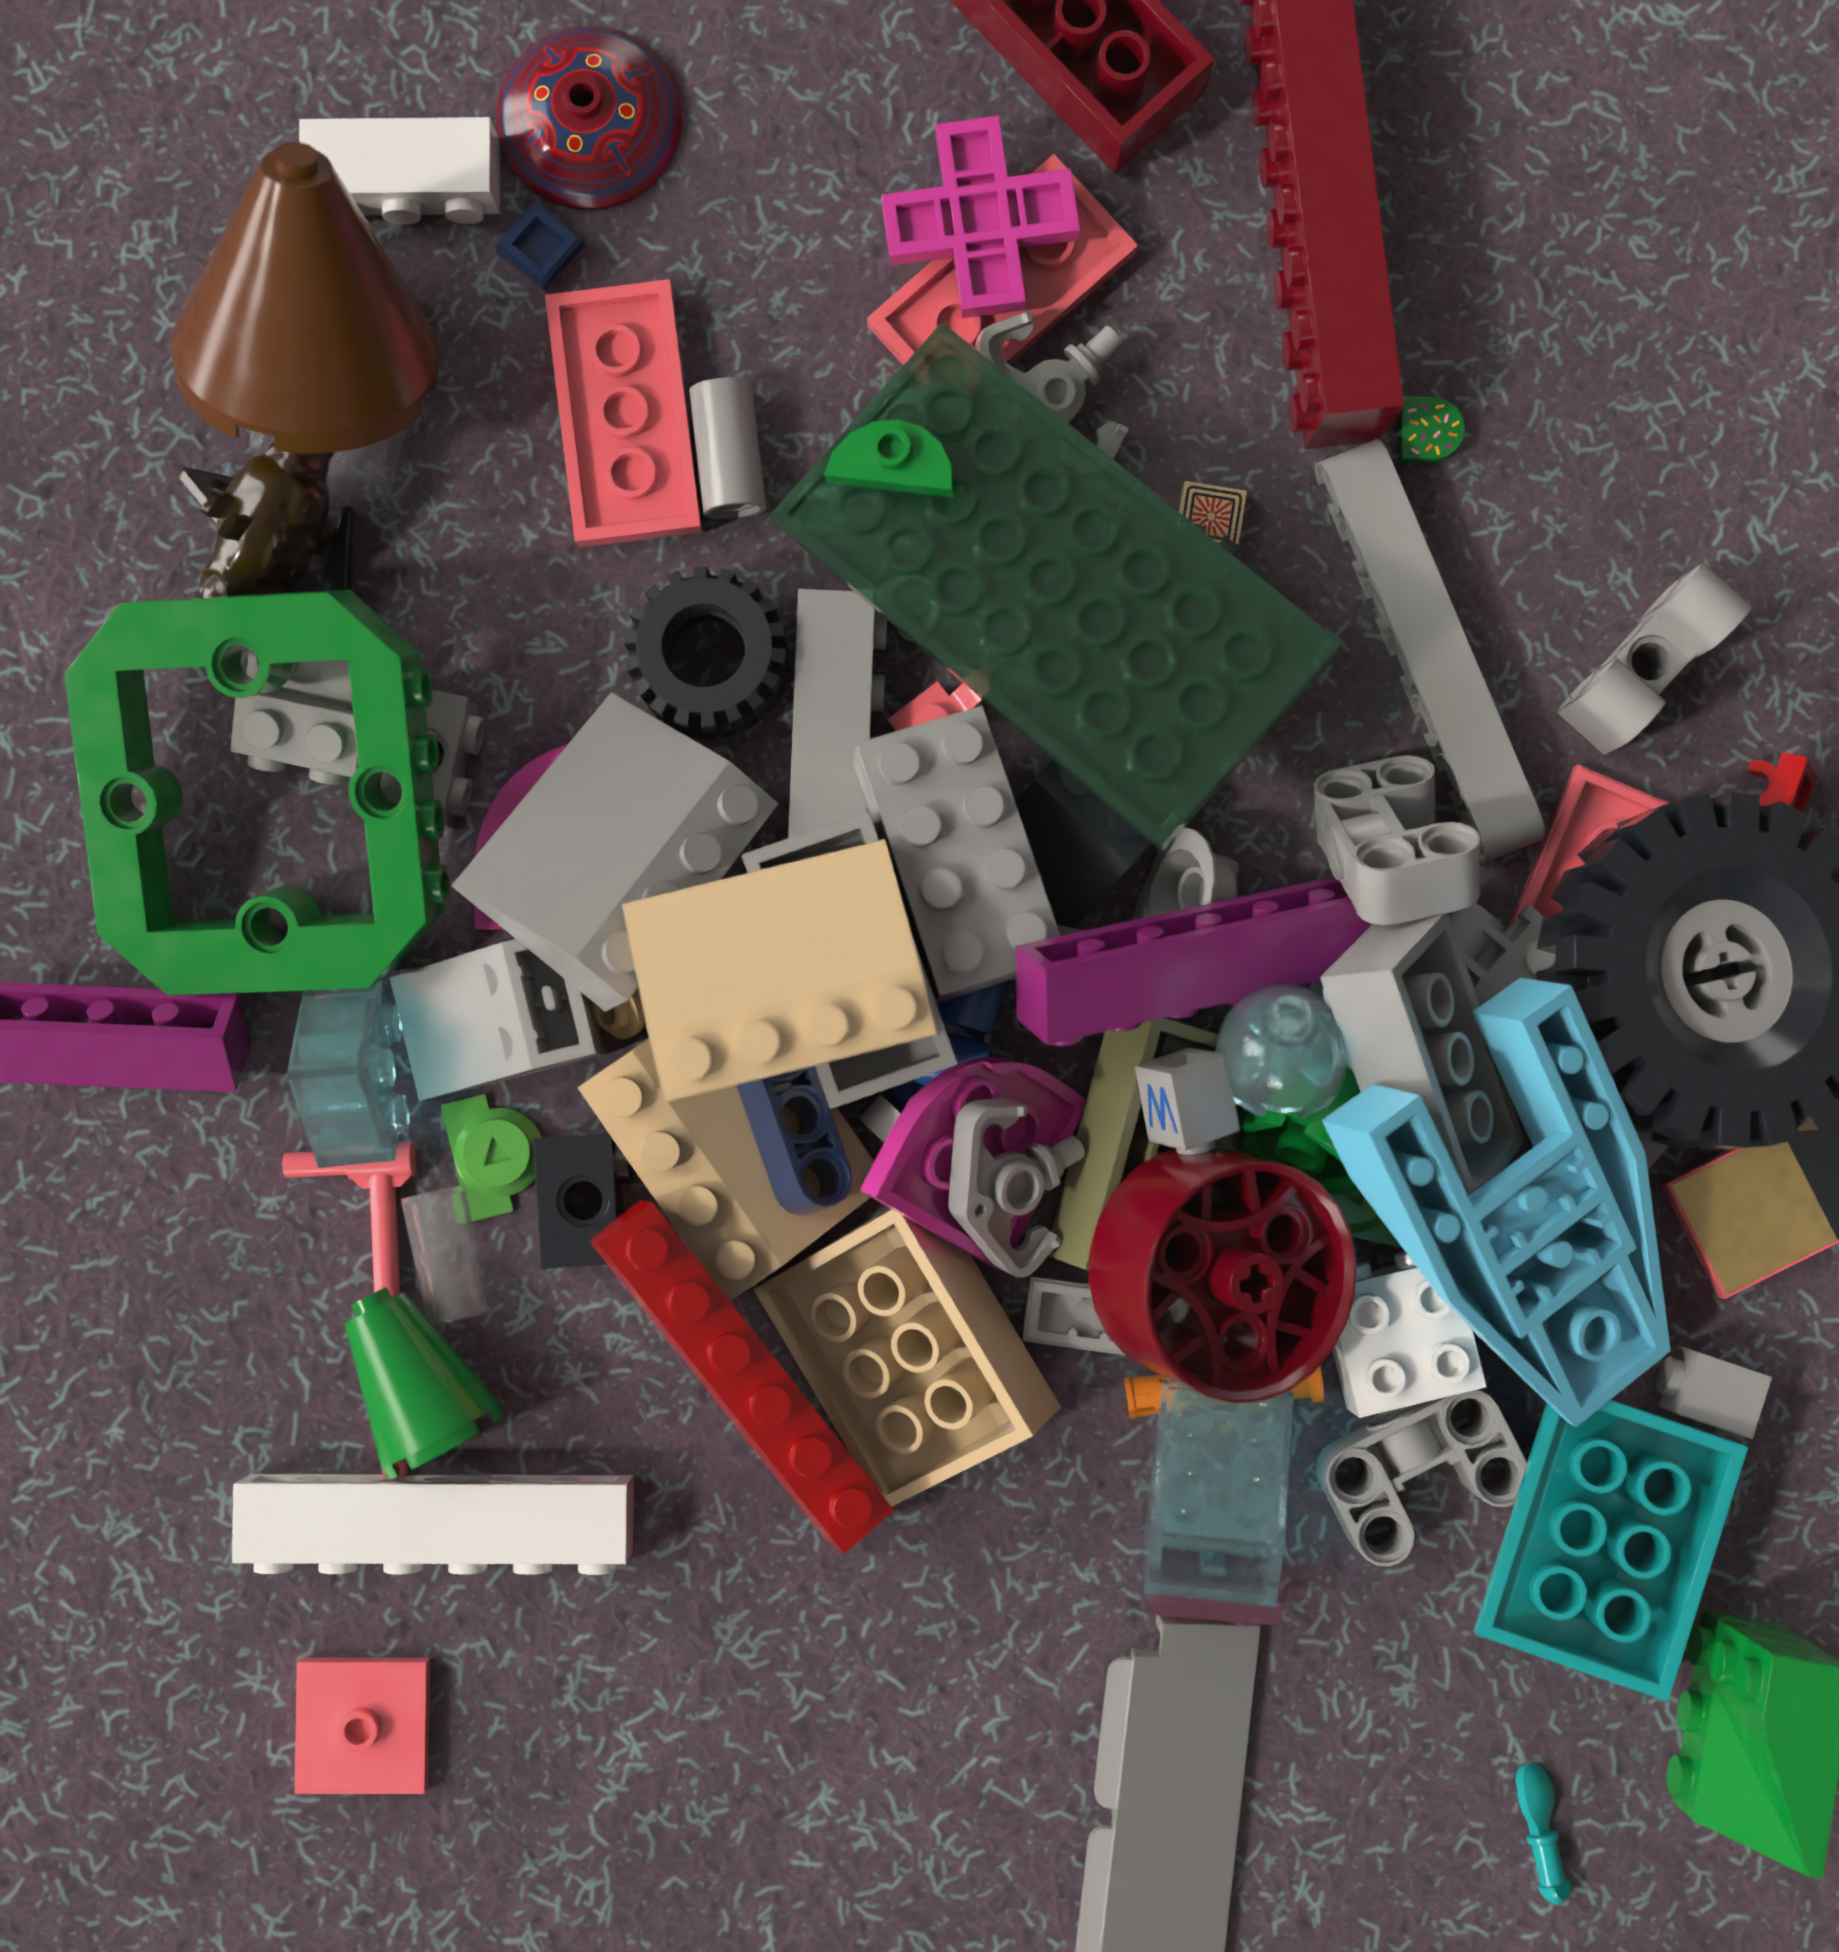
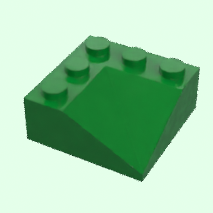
(1759, 1739)

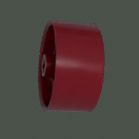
(1221, 1271)

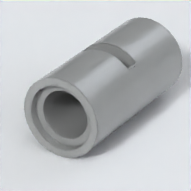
(727, 448)

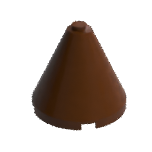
(303, 319)

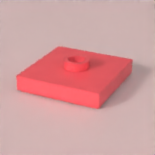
(362, 1725)

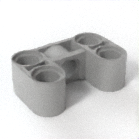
(1675, 629)
(1386, 843)
(1405, 1445)

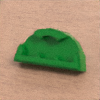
(892, 458)

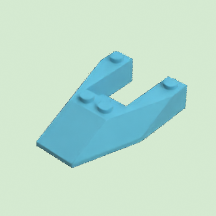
(1558, 1246)

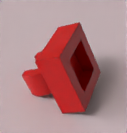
(1789, 782)

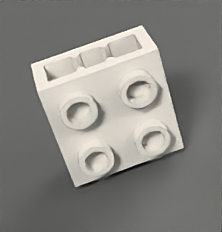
(1402, 1343)

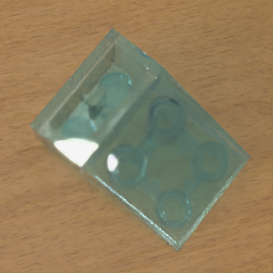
(1217, 1497)

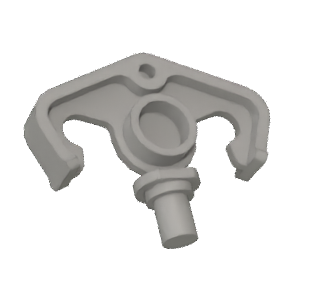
(1056, 381)
(993, 1190)

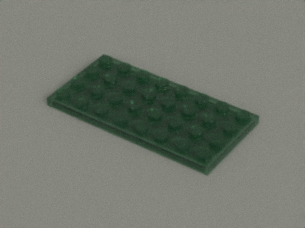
(1065, 592)

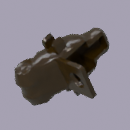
(265, 521)

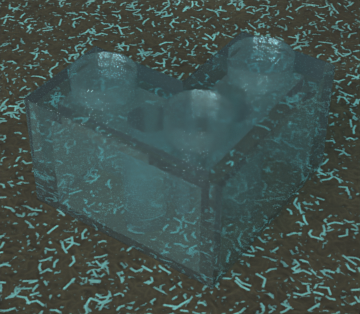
(347, 1074)

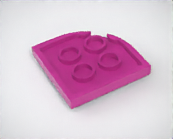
(917, 1155)

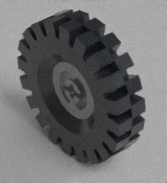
(1693, 891)

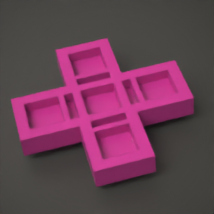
(980, 217)

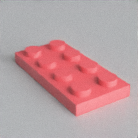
(1053, 280)
(623, 413)

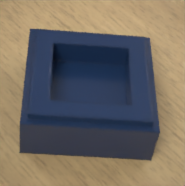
(539, 245)

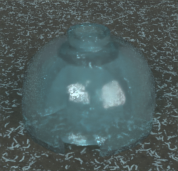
(1283, 1051)

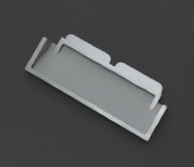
(1175, 1787)

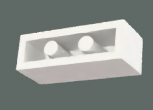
(413, 165)

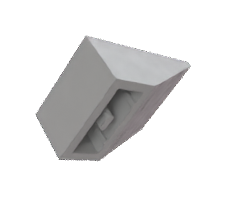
(491, 1019)

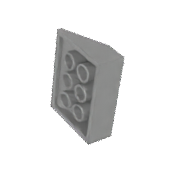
(609, 824)

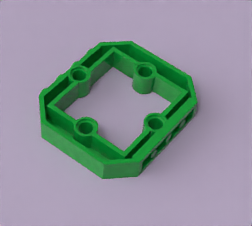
(128, 846)

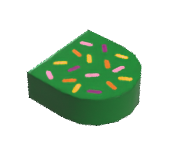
(1428, 430)

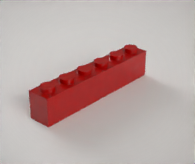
(741, 1375)

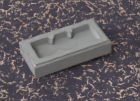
(1064, 1316)

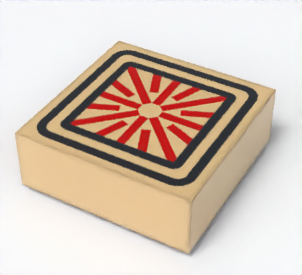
(1215, 508)

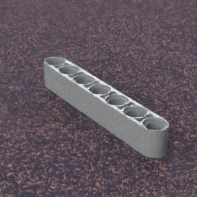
(1432, 649)

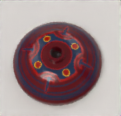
(598, 151)

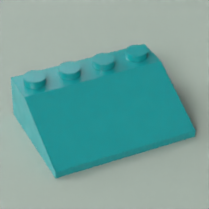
(1612, 1544)

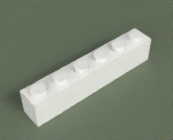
(433, 1521)

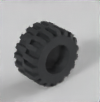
(696, 601)

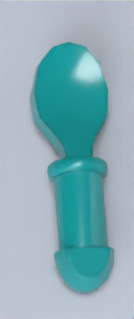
(1537, 1803)

